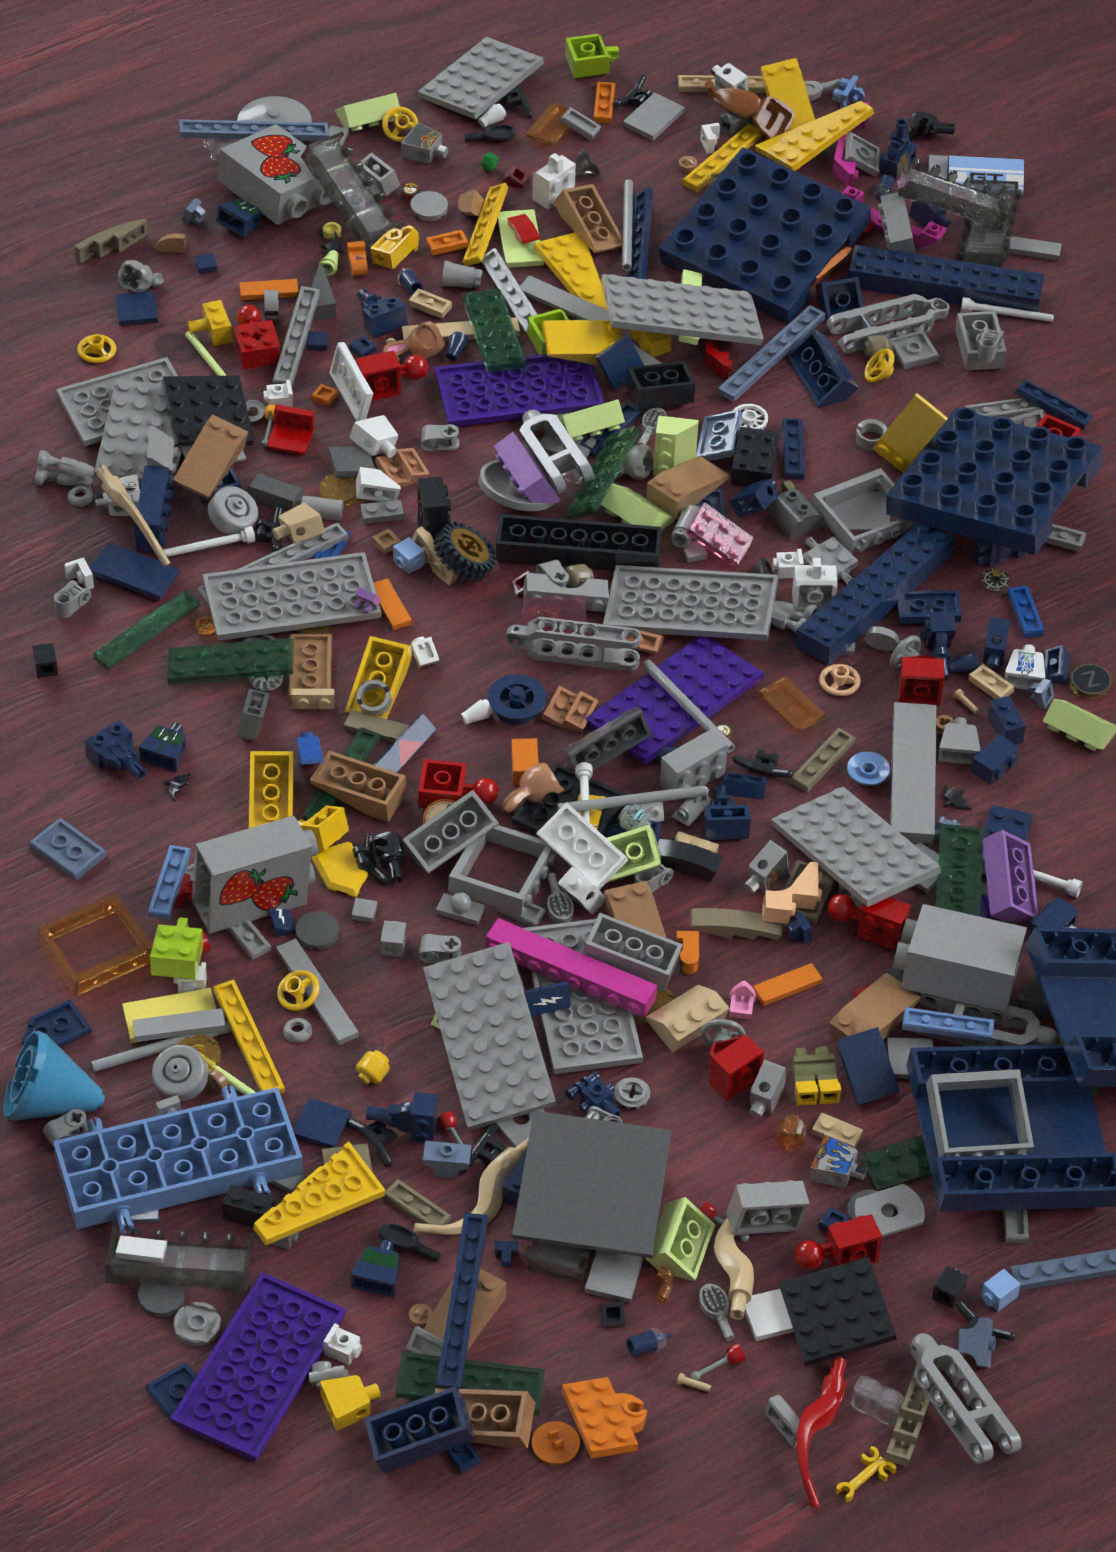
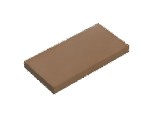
(311, 662)

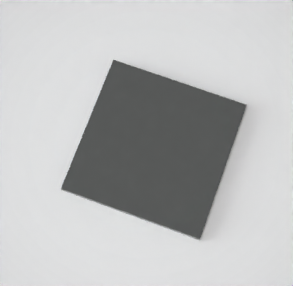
(592, 1184)

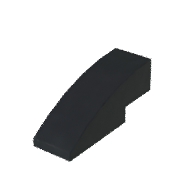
(689, 858)

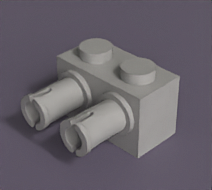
(384, 176)

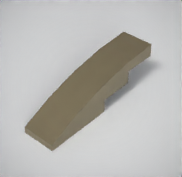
(115, 238)
(733, 922)
(908, 1426)

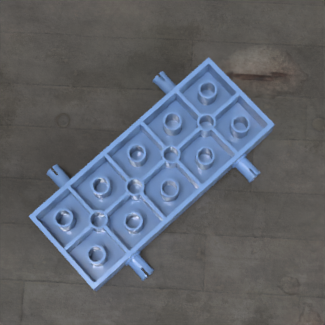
(177, 1158)

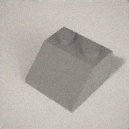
(161, 450)

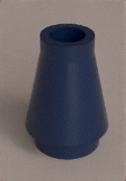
(456, 344)
(964, 664)

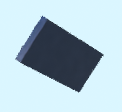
(134, 571)

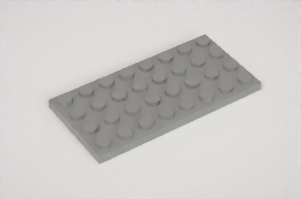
(681, 309)
(288, 596)
(692, 602)
(855, 846)
(591, 1030)
(489, 1036)

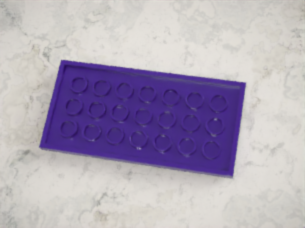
(544, 385)
(703, 672)
(257, 1367)

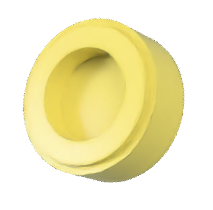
(329, 229)

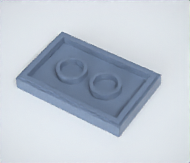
(719, 435)
(68, 849)

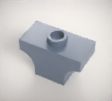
(446, 1158)
(978, 1342)

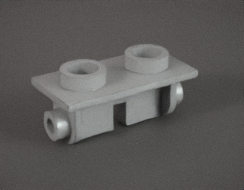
(691, 809)

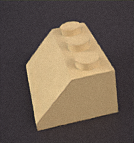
(686, 1015)

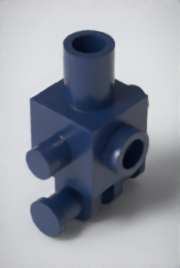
(594, 1093)

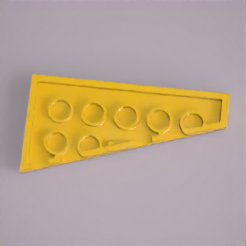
(806, 141)
(573, 266)
(326, 1193)

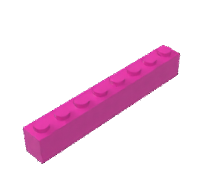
(576, 968)

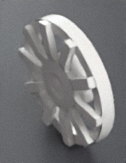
(751, 418)

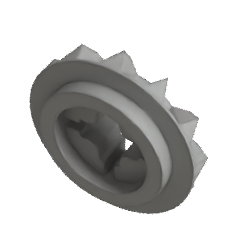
(261, 684)
(624, 1088)

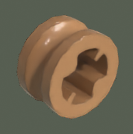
(943, 719)

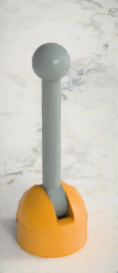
(269, 415)

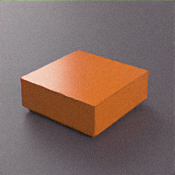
(324, 395)

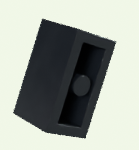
(245, 1205)

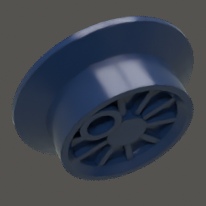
(517, 698)

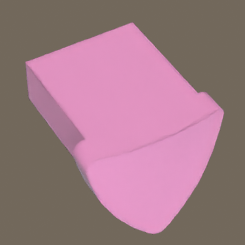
(742, 1000)

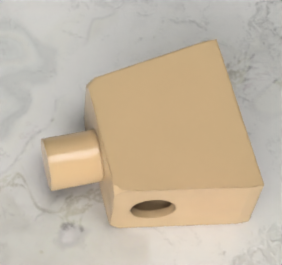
(299, 524)

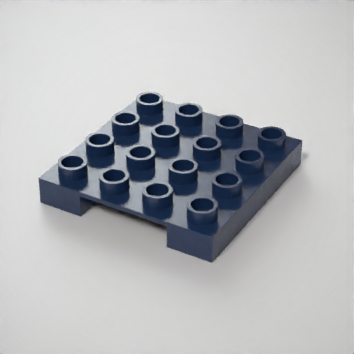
(764, 233)
(993, 480)
(1080, 988)
(1068, 1154)

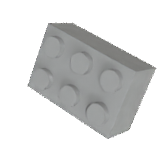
(896, 224)
(969, 331)
(694, 762)
(767, 1207)

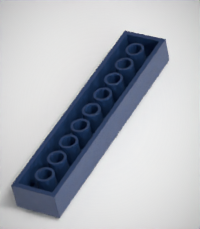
(945, 279)
(874, 593)

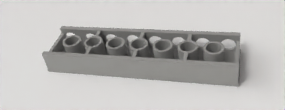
(913, 771)

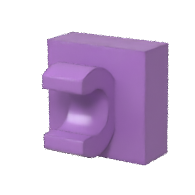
(366, 597)

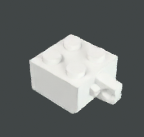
(552, 179)
(813, 585)

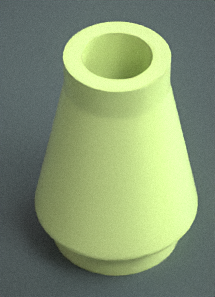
(330, 262)

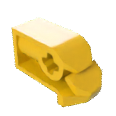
(394, 246)

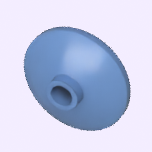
(868, 768)

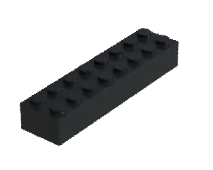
(577, 542)

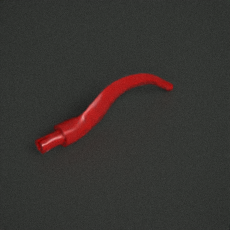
(818, 1416)

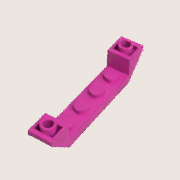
(843, 169)
(921, 238)

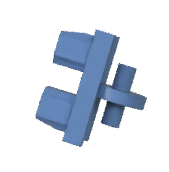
(848, 92)

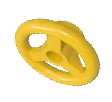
(401, 117)
(95, 346)
(882, 367)
(291, 982)

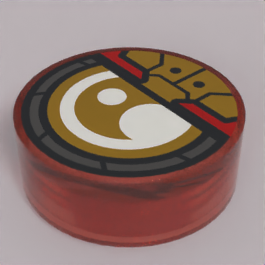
(409, 190)

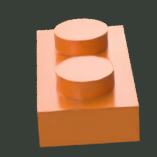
(447, 242)

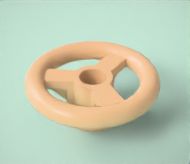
(841, 676)

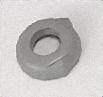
(255, 405)
(80, 501)
(297, 1037)

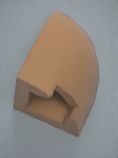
(471, 203)
(172, 243)

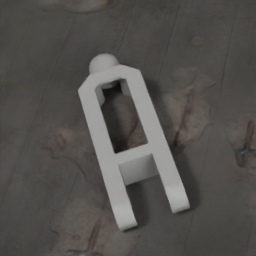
(858, 319)
(559, 463)
(606, 644)
(1034, 1033)
(967, 1424)

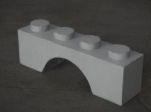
(594, 590)

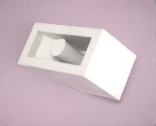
(376, 486)

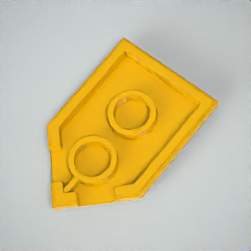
(339, 869)

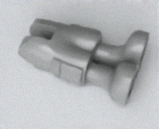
(69, 472)
(785, 612)

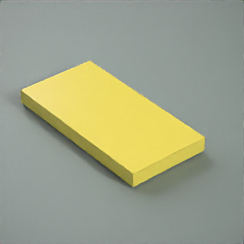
(167, 1005)

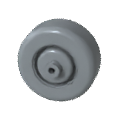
(232, 510)
(180, 1072)

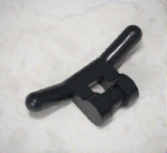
(636, 95)
(517, 97)
(264, 528)
(758, 766)
(366, 859)
(386, 1136)
(479, 1150)
(973, 1320)

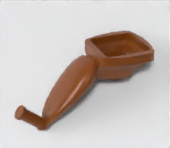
(769, 115)

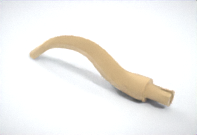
(117, 493)
(490, 1190)
(737, 1267)

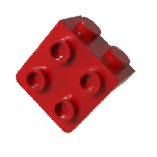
(291, 429)

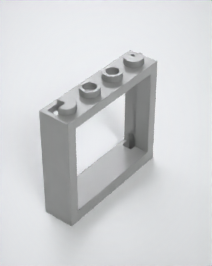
(850, 489)
(495, 895)
(978, 1080)

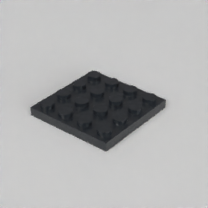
(195, 399)
(535, 815)
(837, 1311)

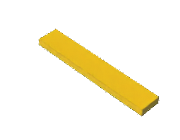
(722, 157)
(485, 224)
(247, 1036)

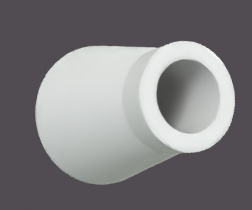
(493, 115)
(479, 711)

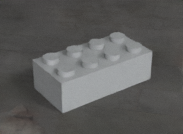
(633, 950)

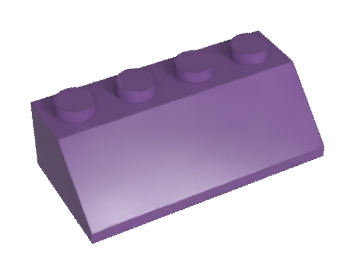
(524, 471)
(1010, 878)

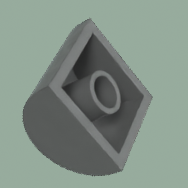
(795, 514)

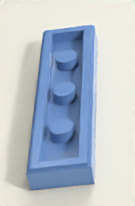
(169, 882)
(948, 1024)

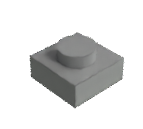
(168, 1105)

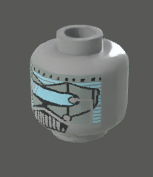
(634, 817)

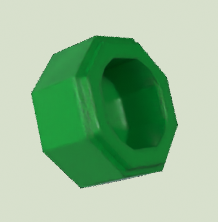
(489, 162)

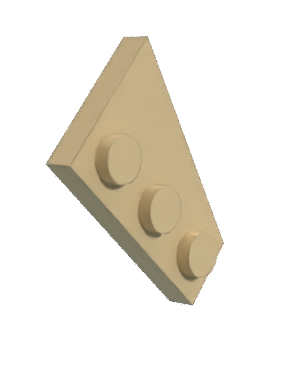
(425, 541)

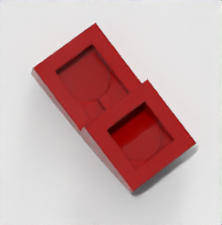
(524, 228)

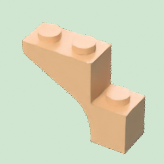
(803, 894)

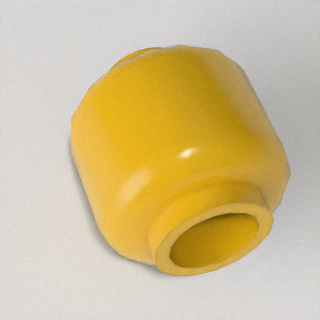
(372, 1067)

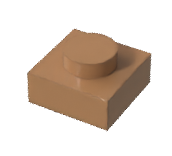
(385, 541)

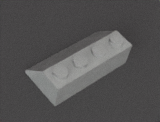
(449, 832)

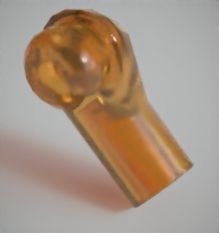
(667, 1285)

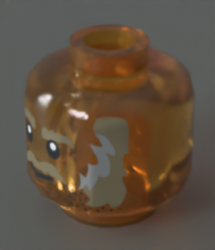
(791, 1132)

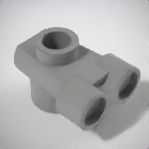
(324, 1371)

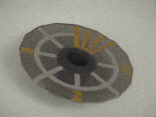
(995, 579)

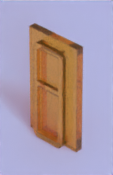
(548, 126)
(792, 703)

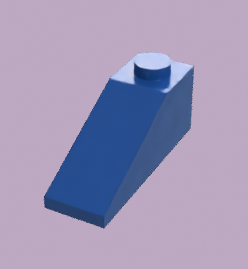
(308, 749)

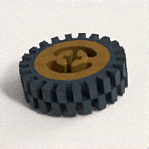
(450, 546)

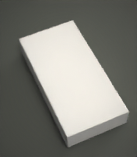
(141, 1249)

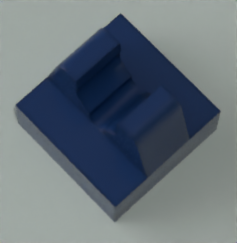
(800, 929)
(506, 1250)

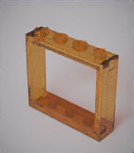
(103, 971)

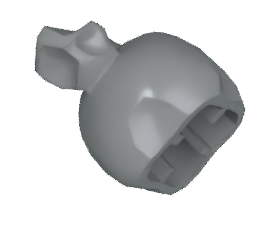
(138, 276)
(638, 462)

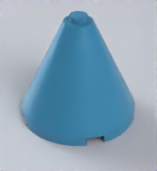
(48, 1082)

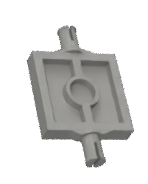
(832, 554)

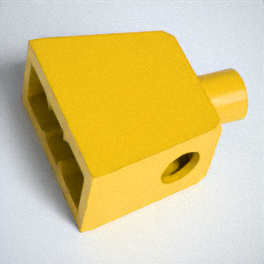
(347, 1399)

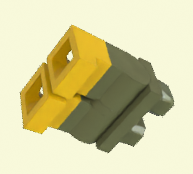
(815, 1077)

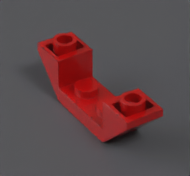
(716, 360)

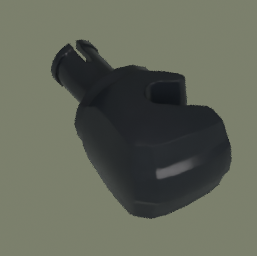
(928, 123)
(391, 853)

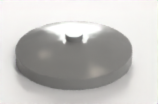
(275, 110)
(500, 488)

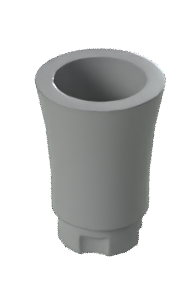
(460, 276)
(679, 535)

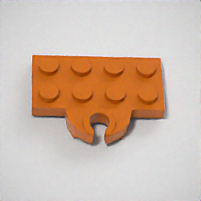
(604, 1416)

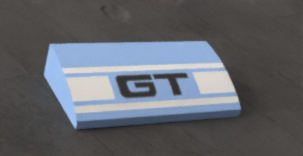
(987, 169)

